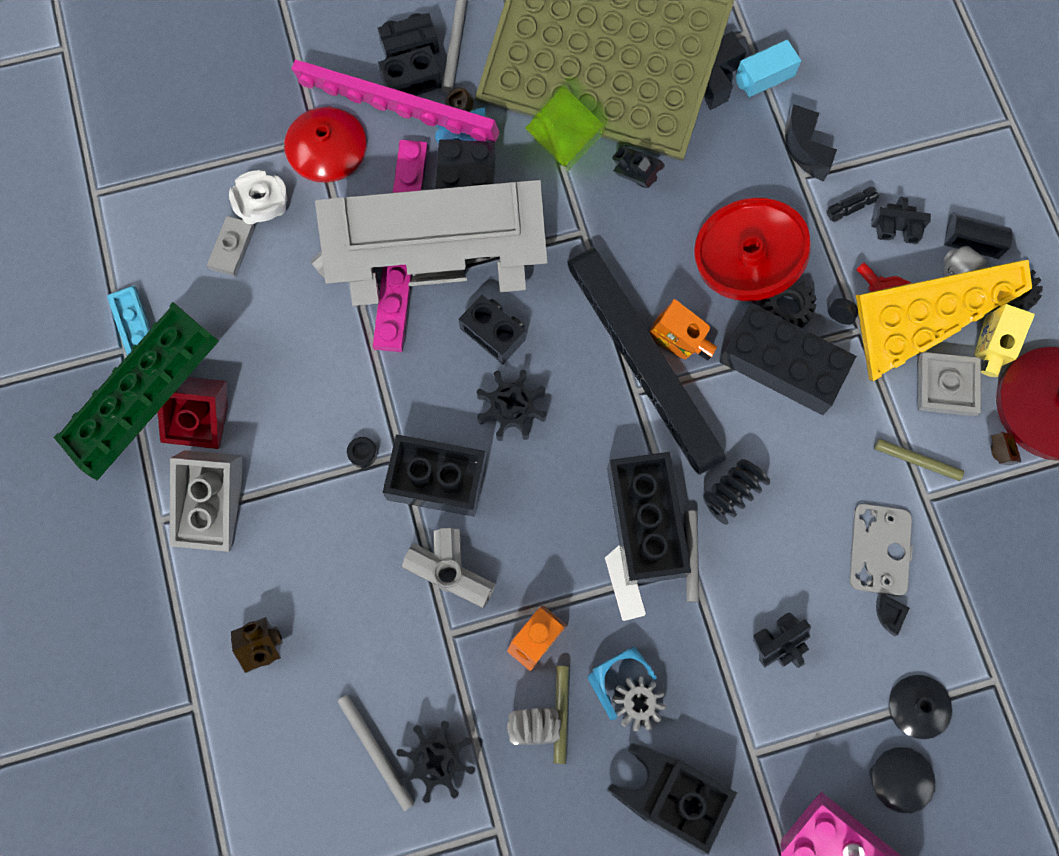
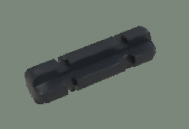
(852, 204)

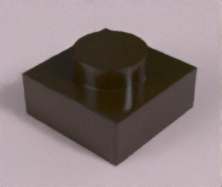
(1005, 449)

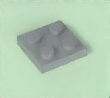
(949, 384)

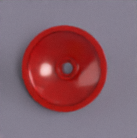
(328, 156)

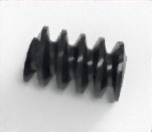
(733, 488)

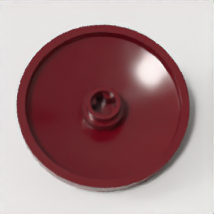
(1030, 401)

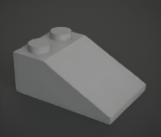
(204, 499)

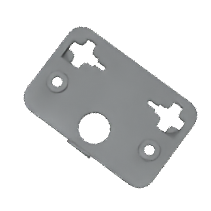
(872, 550)

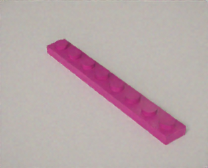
(402, 103)
(394, 285)

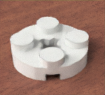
(258, 210)

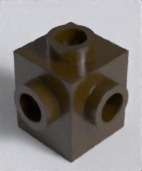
(256, 644)

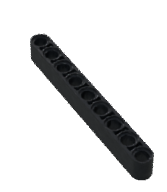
(646, 361)

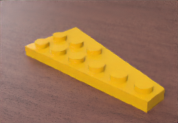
(924, 313)

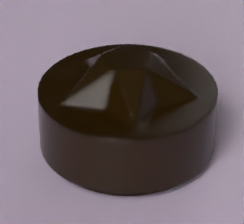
(460, 99)

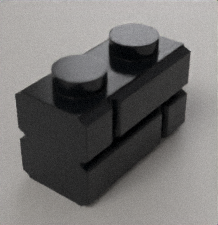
(408, 34)

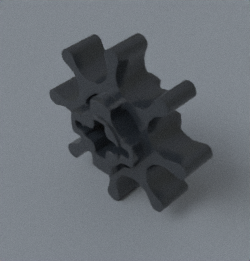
(504, 396)
(421, 770)

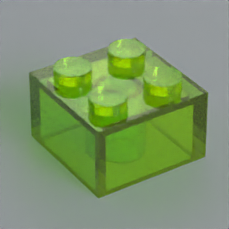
(565, 129)

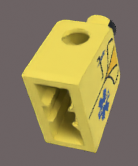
(1002, 338)

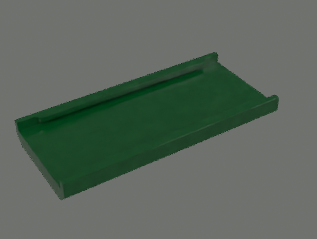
(135, 391)

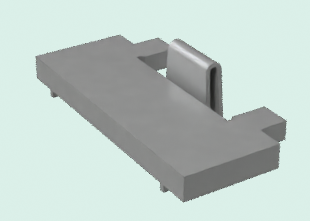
(432, 235)

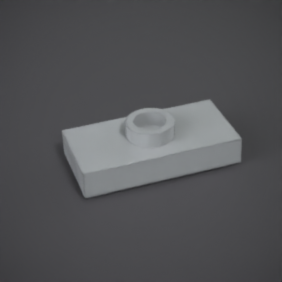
(230, 246)

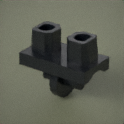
(637, 166)
(900, 218)
(788, 646)

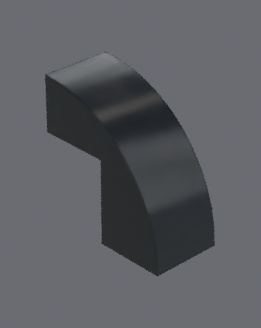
(727, 61)
(809, 155)

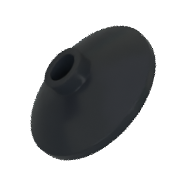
(906, 711)

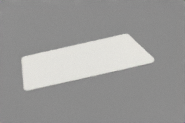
(628, 596)

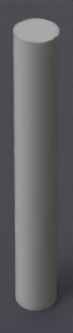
(691, 537)

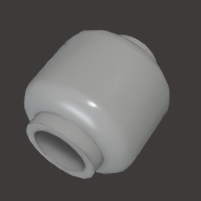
(963, 260)

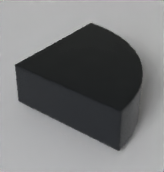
(891, 613)

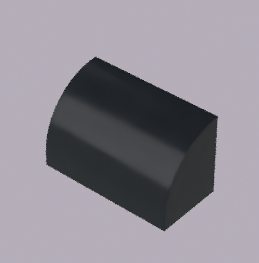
(982, 236)

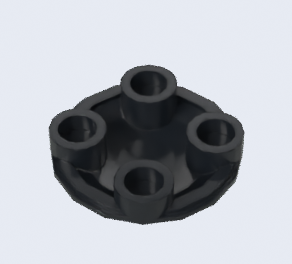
(903, 780)

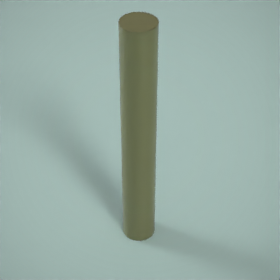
(919, 459)
(561, 706)

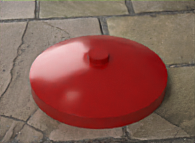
(752, 249)

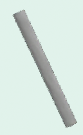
(454, 45)
(375, 752)

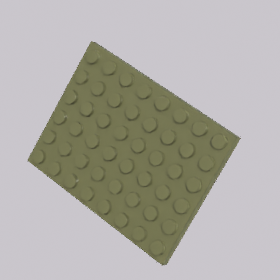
(625, 60)

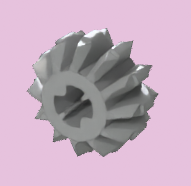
(649, 702)
(533, 726)

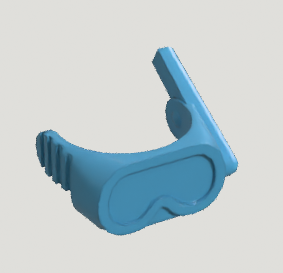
(597, 677)

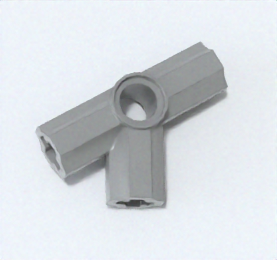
(446, 557)

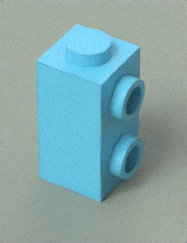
(767, 68)

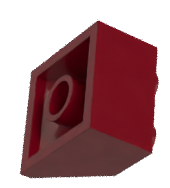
(195, 414)

